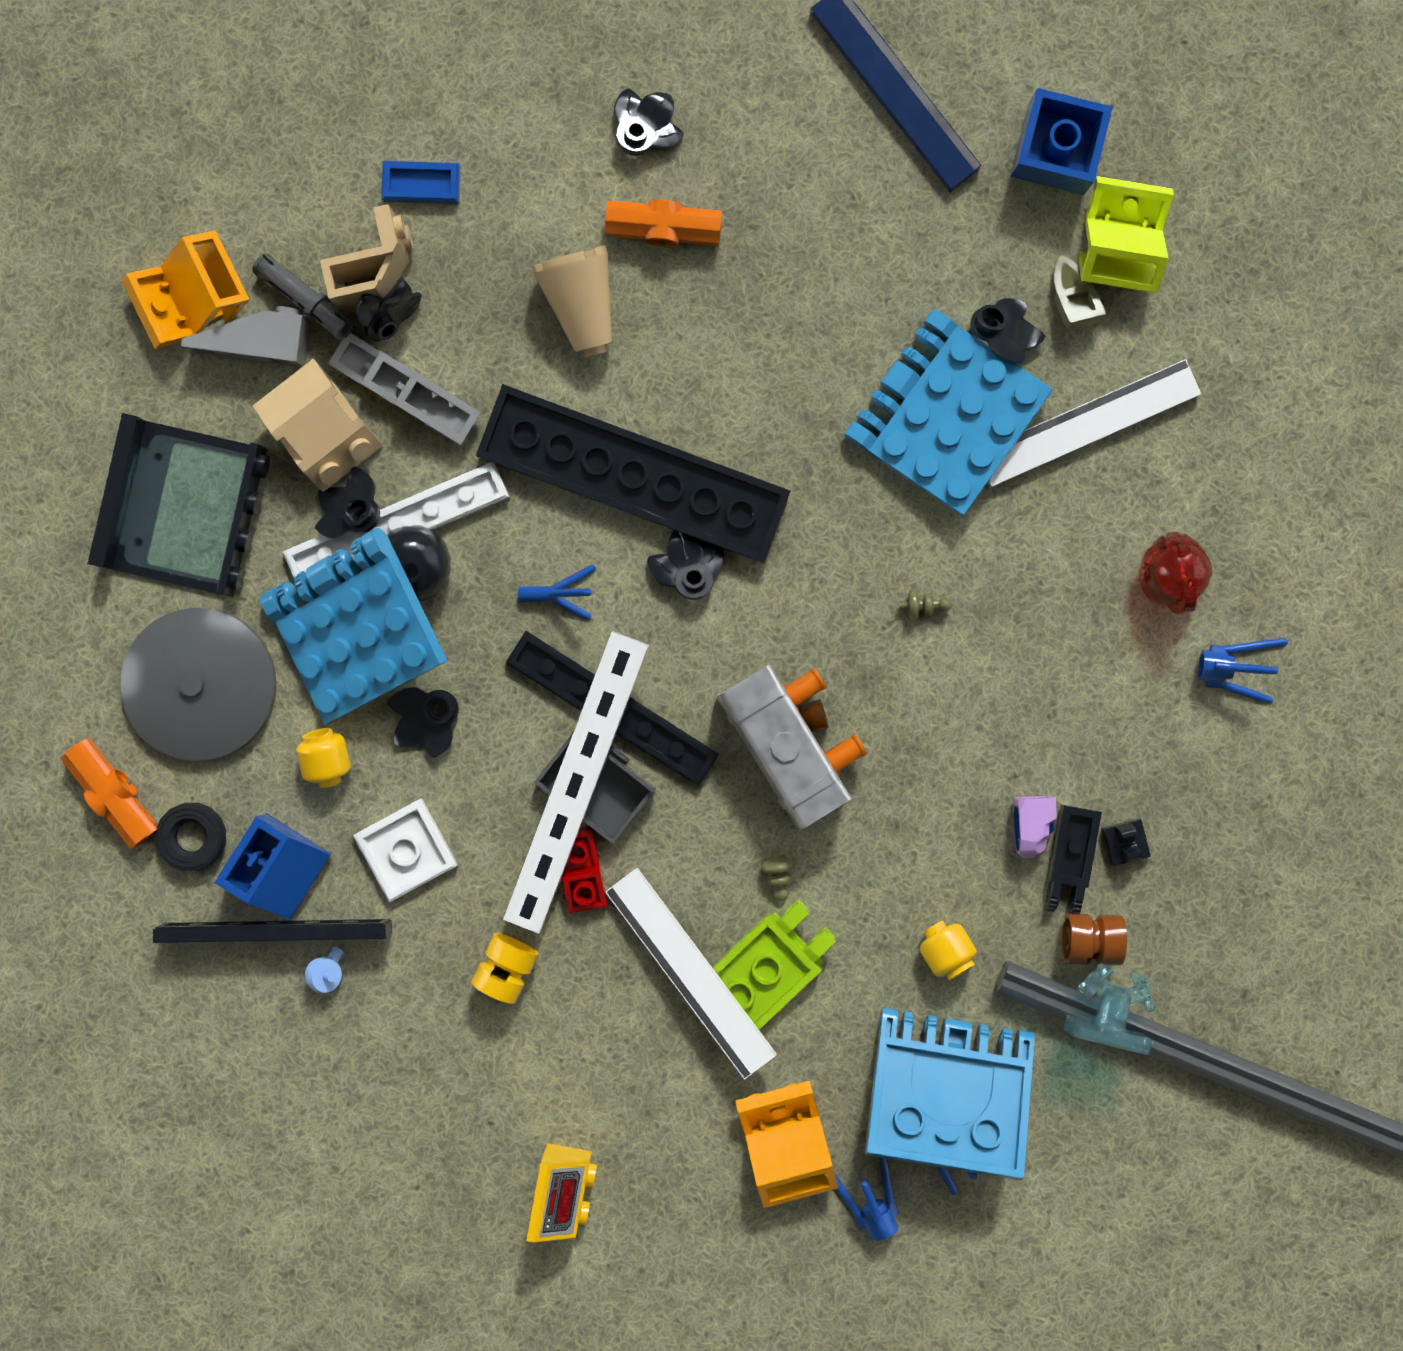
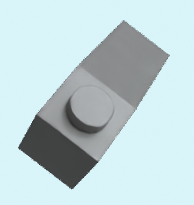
(260, 337)

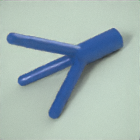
(555, 592)

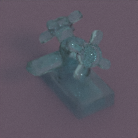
(1112, 1011)

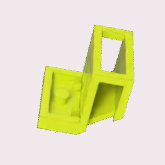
(1125, 234)

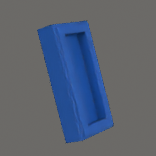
(421, 182)

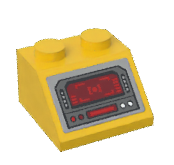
(560, 1194)

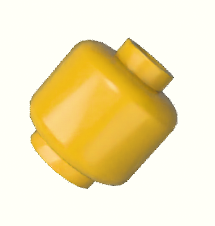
(323, 757)
(948, 950)

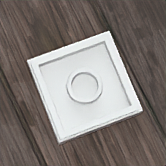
(405, 850)

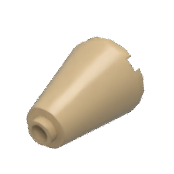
(580, 297)

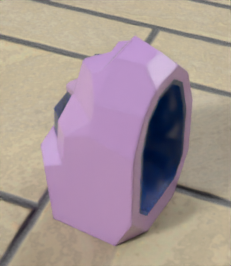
(1033, 823)

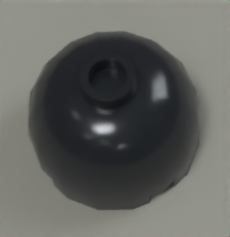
(422, 558)

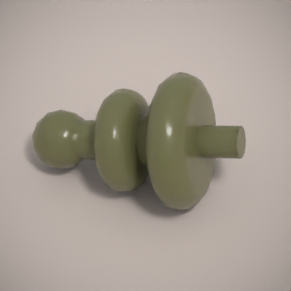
(926, 605)
(778, 877)

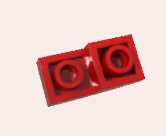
(583, 874)

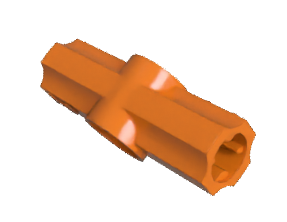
(663, 222)
(109, 793)

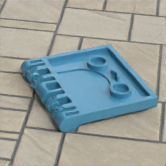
(953, 418)
(357, 630)
(949, 1101)

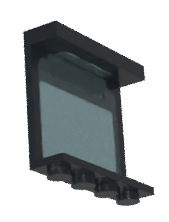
(178, 506)

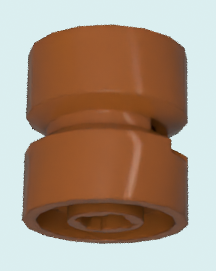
(1094, 939)

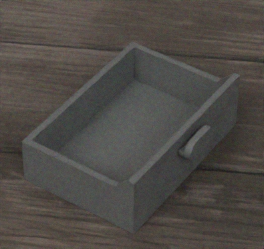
(616, 796)

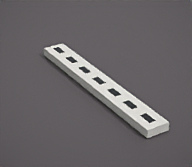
(576, 781)

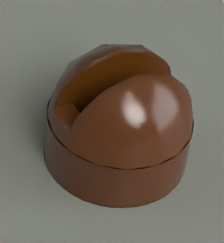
(814, 715)

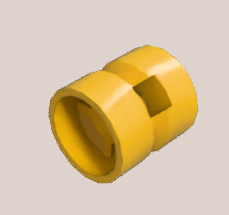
(511, 956)

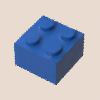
(1061, 141)

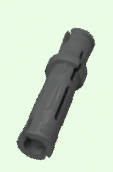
(313, 304)

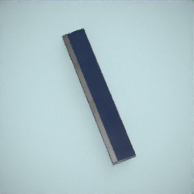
(896, 90)

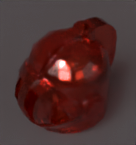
(1175, 572)

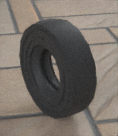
(167, 841)

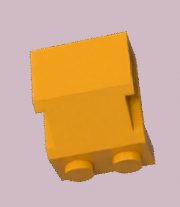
(186, 290)
(786, 1144)

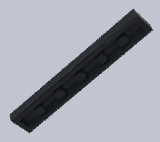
(638, 723)
(272, 930)

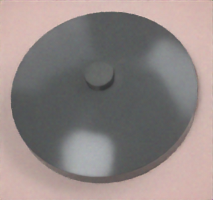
(198, 684)

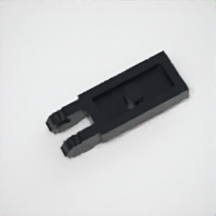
(1072, 855)

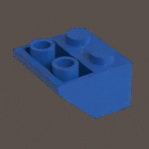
(273, 866)

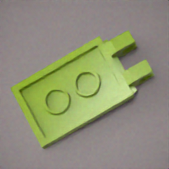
(772, 963)

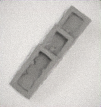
(404, 388)

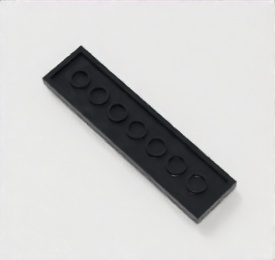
(633, 473)

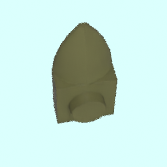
(1075, 298)

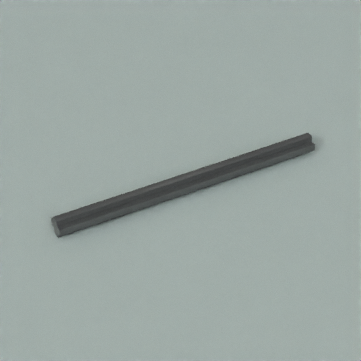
(1213, 1063)

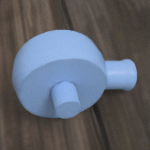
(324, 972)

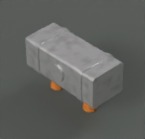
(784, 746)

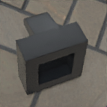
(1126, 842)

